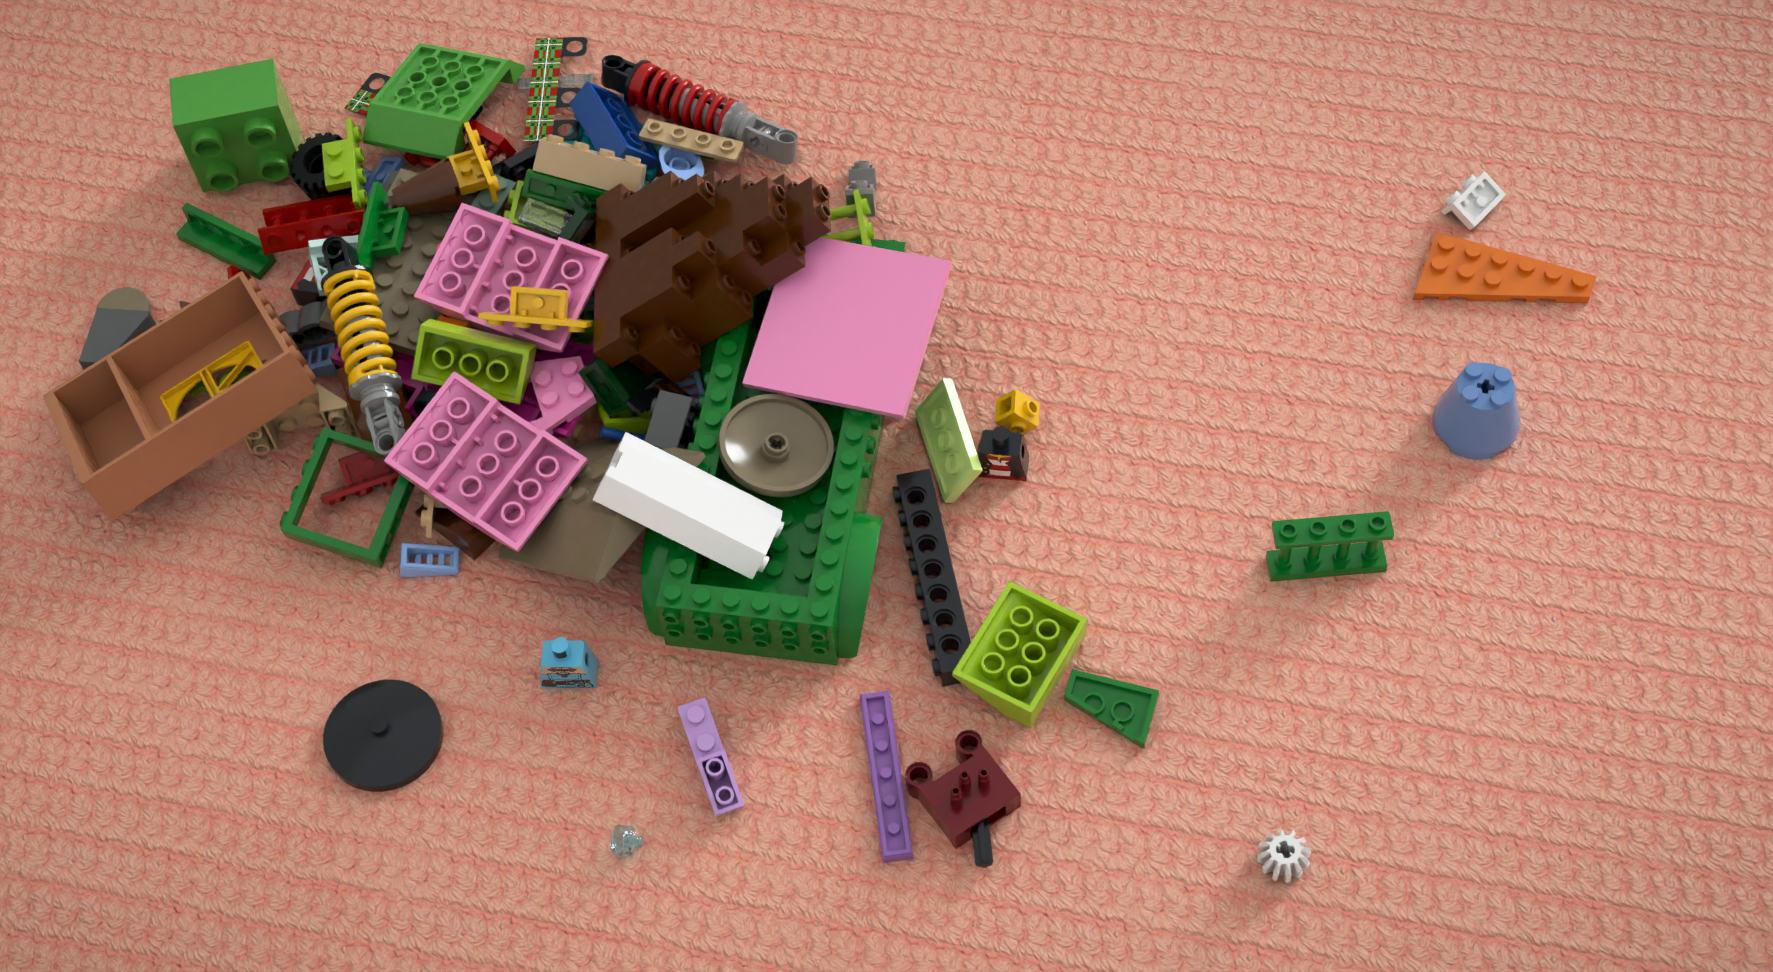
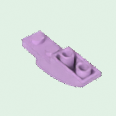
(710, 757)

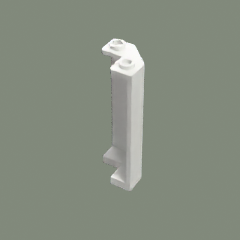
(689, 506)

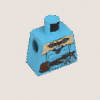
(568, 664)

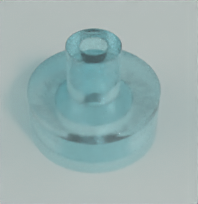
(625, 840)

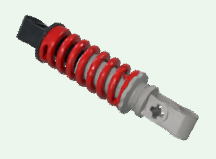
(696, 107)

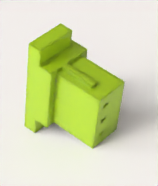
(200, 387)

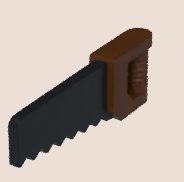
(643, 400)

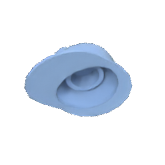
(680, 162)

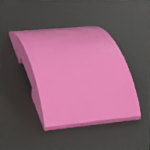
(488, 255)
(485, 462)

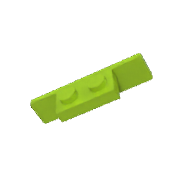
(343, 165)

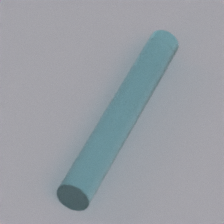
(563, 80)

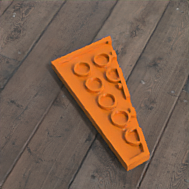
(1492, 274)

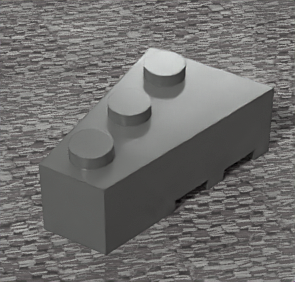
(672, 420)

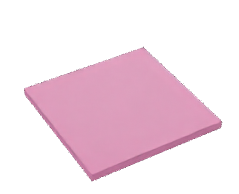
(849, 327)

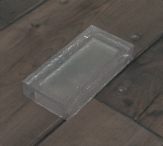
(545, 217)

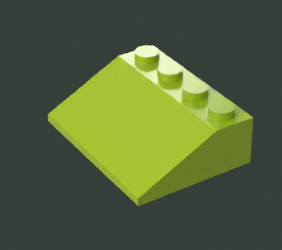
(1021, 653)

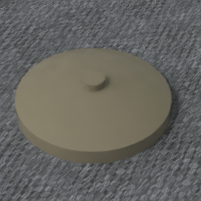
(775, 445)

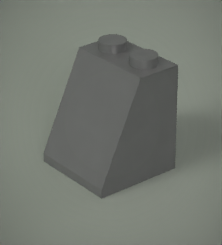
(112, 330)

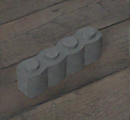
(305, 324)

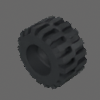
(308, 167)

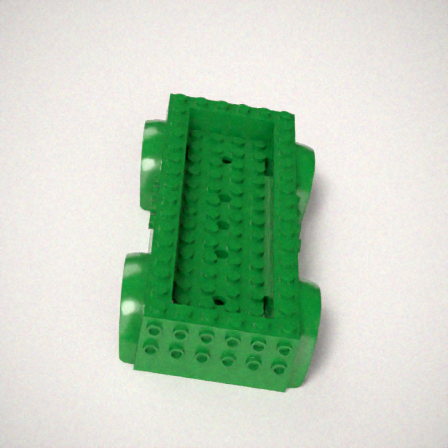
(821, 565)

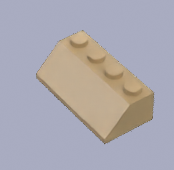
(588, 166)

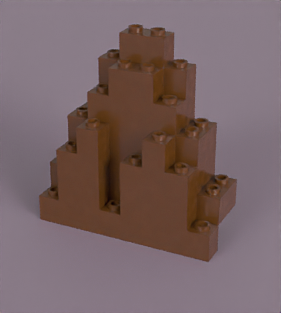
(693, 260)

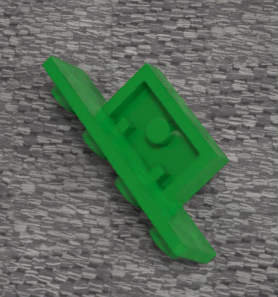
(381, 228)

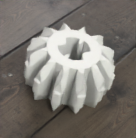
(1273, 859)

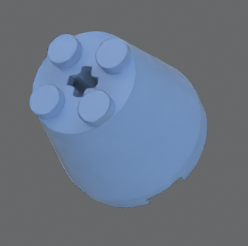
(1478, 412)

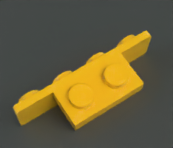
(472, 169)
(538, 307)

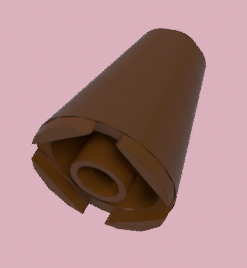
(429, 191)

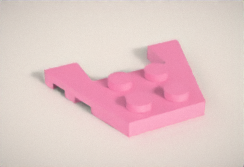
(560, 391)

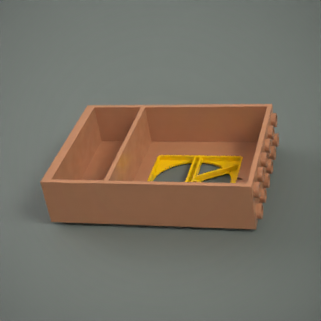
(125, 406)

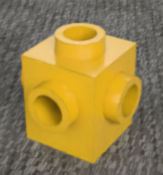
(1017, 412)

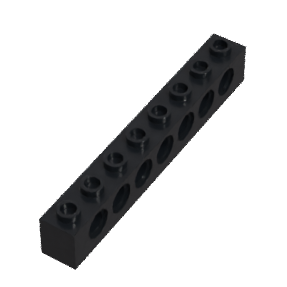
(919, 487)

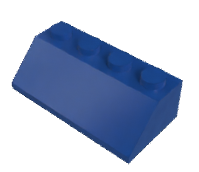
(611, 124)

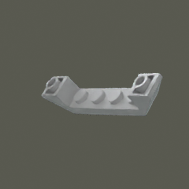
(862, 178)

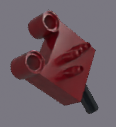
(966, 797)

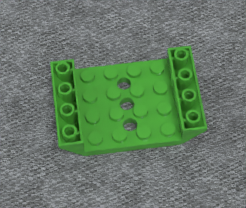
(432, 97)

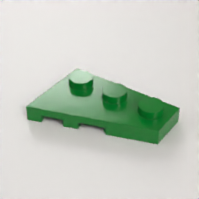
(1114, 703)

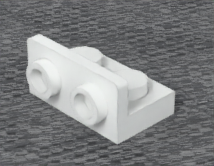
(1475, 199)

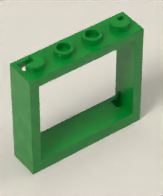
(300, 495)

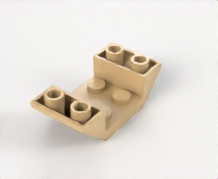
(313, 411)

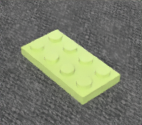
(948, 440)

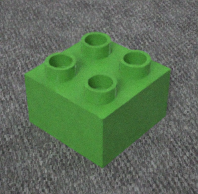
(235, 125)

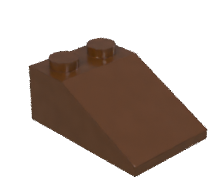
(459, 532)

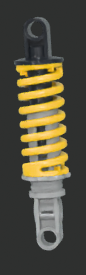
(363, 342)

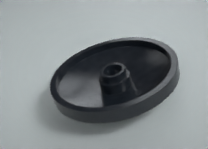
(383, 735)

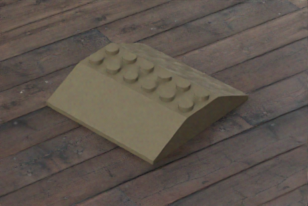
(580, 534)

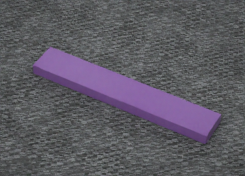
(886, 777)

